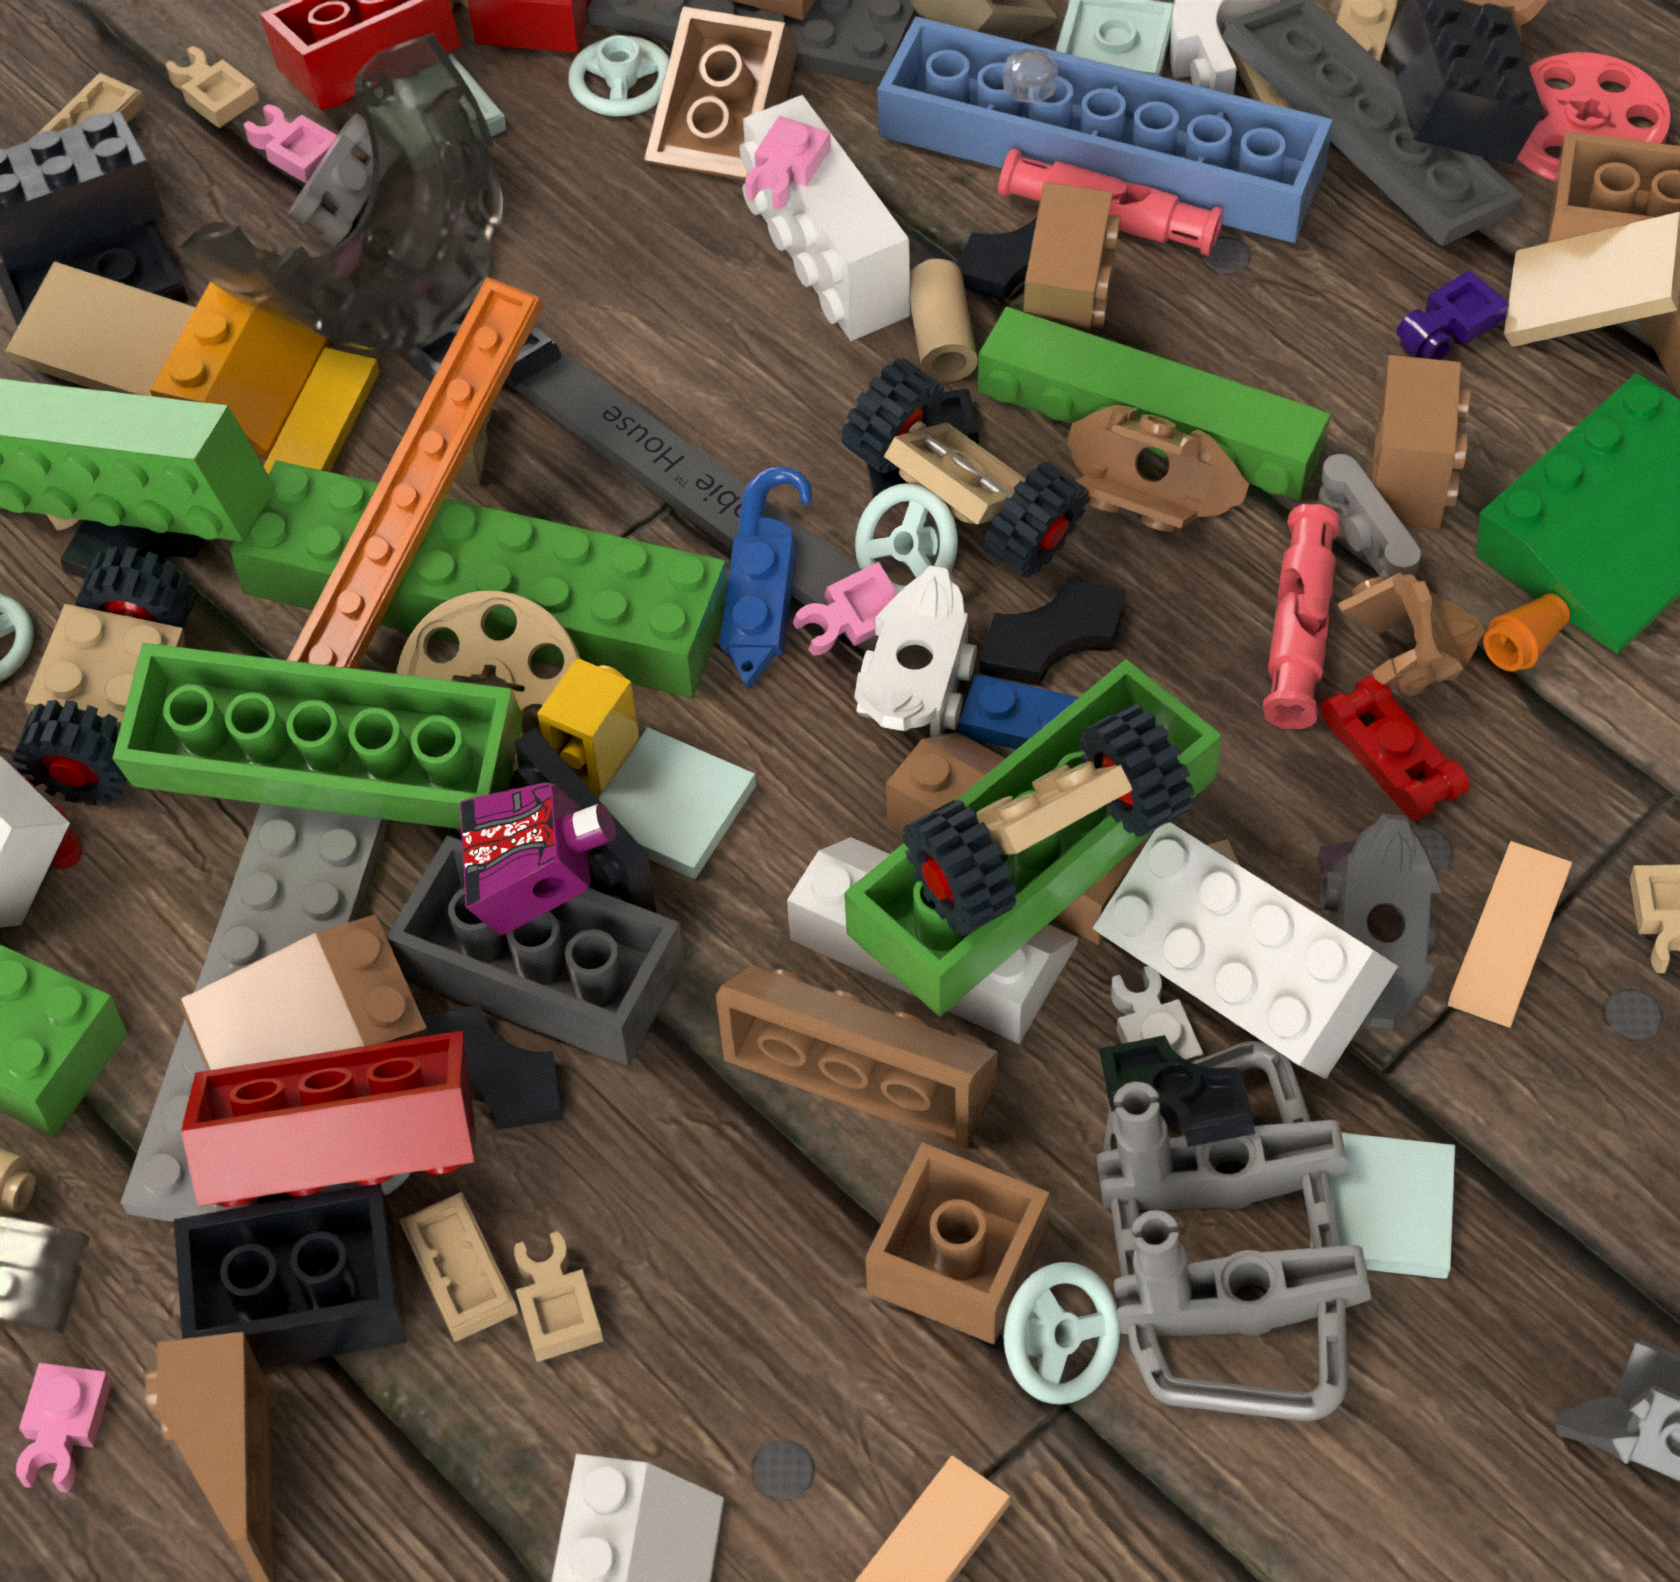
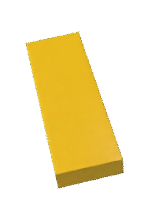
(325, 410)

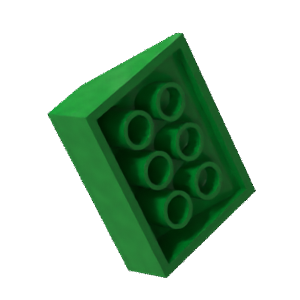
(1598, 517)

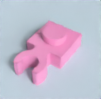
(292, 146)
(785, 155)
(851, 608)
(61, 1413)

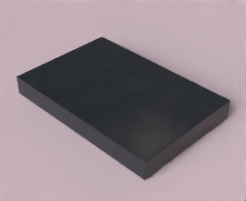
(128, 257)

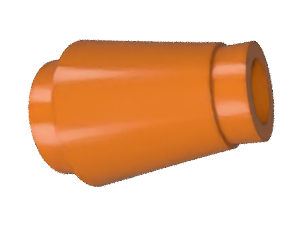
(1525, 632)

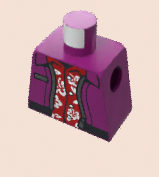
(527, 852)

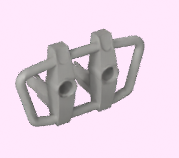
(1173, 1298)

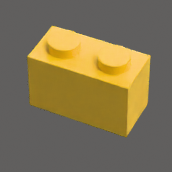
(591, 722)

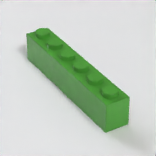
(1078, 373)

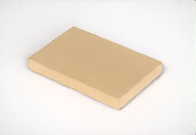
(1595, 280)
(97, 332)

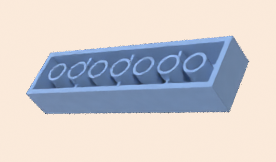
(1109, 119)

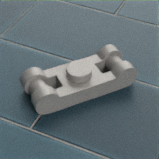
(339, 184)
(1367, 518)

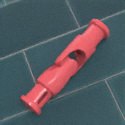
(1142, 209)
(1302, 617)

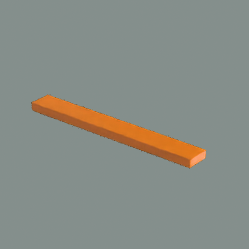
(418, 477)

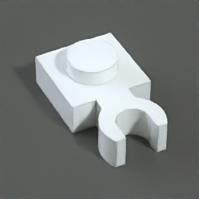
(1150, 1018)

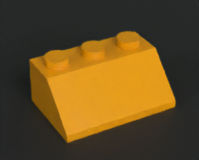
(241, 361)

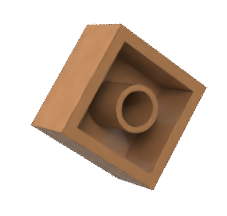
(1072, 257)
(1420, 438)
(957, 1242)

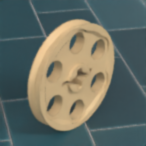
(479, 653)

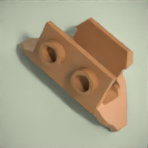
(1199, 477)
(1442, 630)

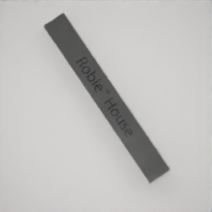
(671, 467)

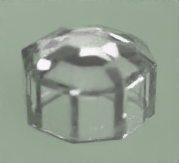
(1030, 75)

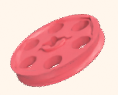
(1585, 99)

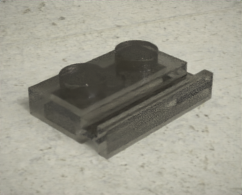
(38, 1273)

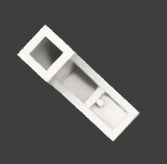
(1198, 42)

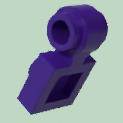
(1460, 307)

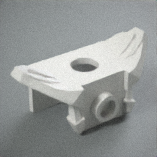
(927, 615)

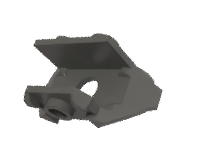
(1396, 871)
(1640, 1418)

